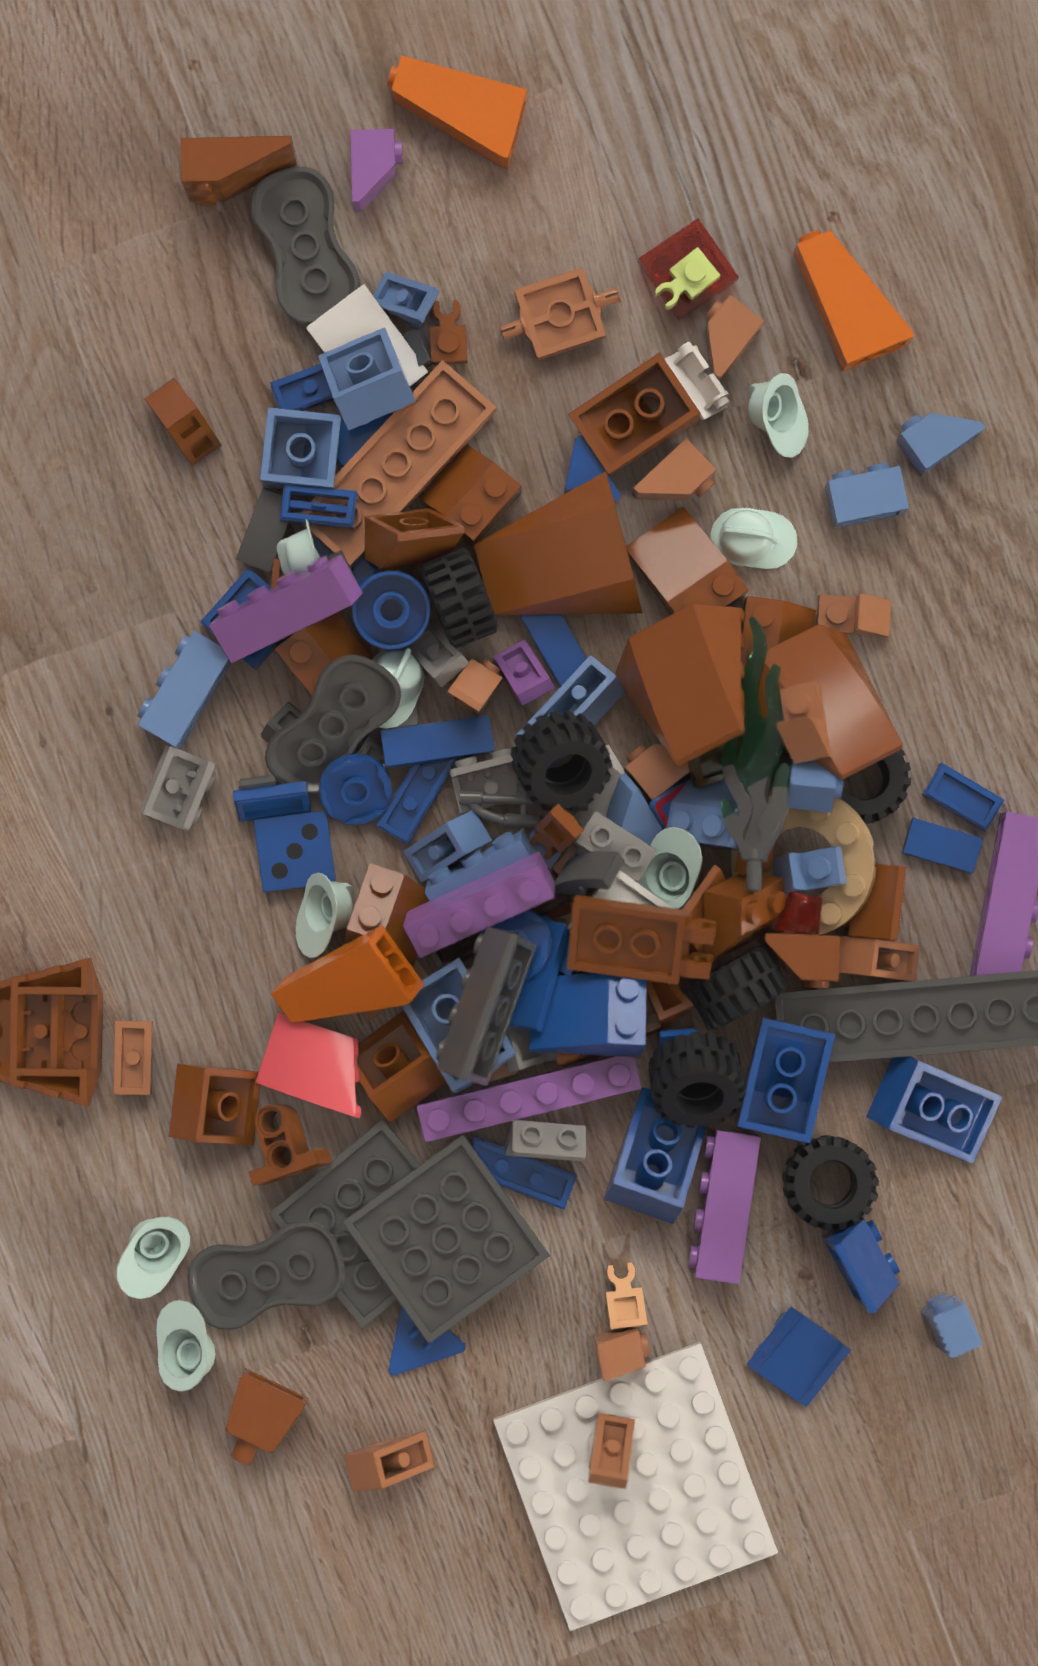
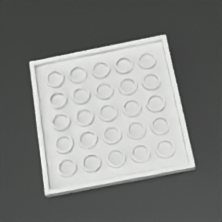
(685, 1499)

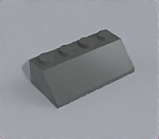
(485, 1005)

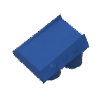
(798, 1356)

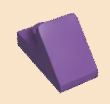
(523, 672)

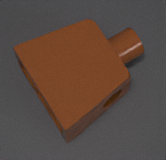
(261, 1415)

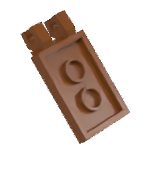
(638, 941)

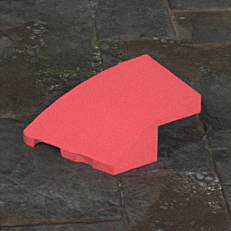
(312, 1065)

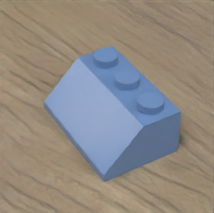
(431, 1014)

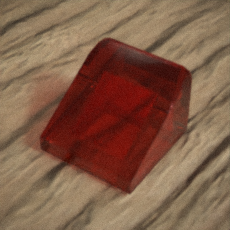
(800, 915)

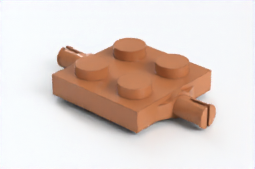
(560, 314)

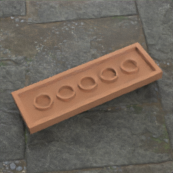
(405, 455)

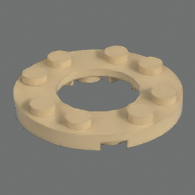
(844, 830)

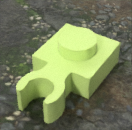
(690, 276)

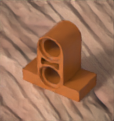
(183, 421)
(275, 1141)

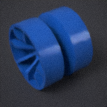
(391, 609)

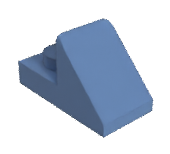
(405, 298)
(810, 869)

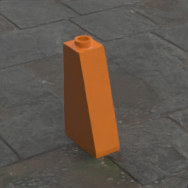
(463, 105)
(848, 302)
(349, 980)

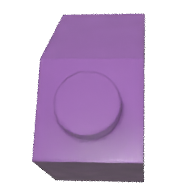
(372, 163)

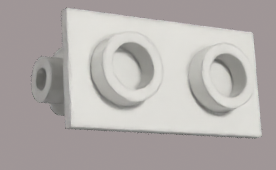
(703, 390)

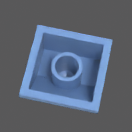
(366, 379)
(300, 448)
(701, 814)

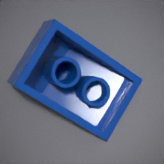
(594, 1017)
(785, 1080)
(934, 1107)
(654, 1163)
(863, 1264)

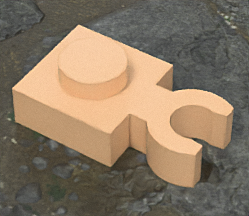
(625, 1304)

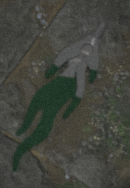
(751, 774)

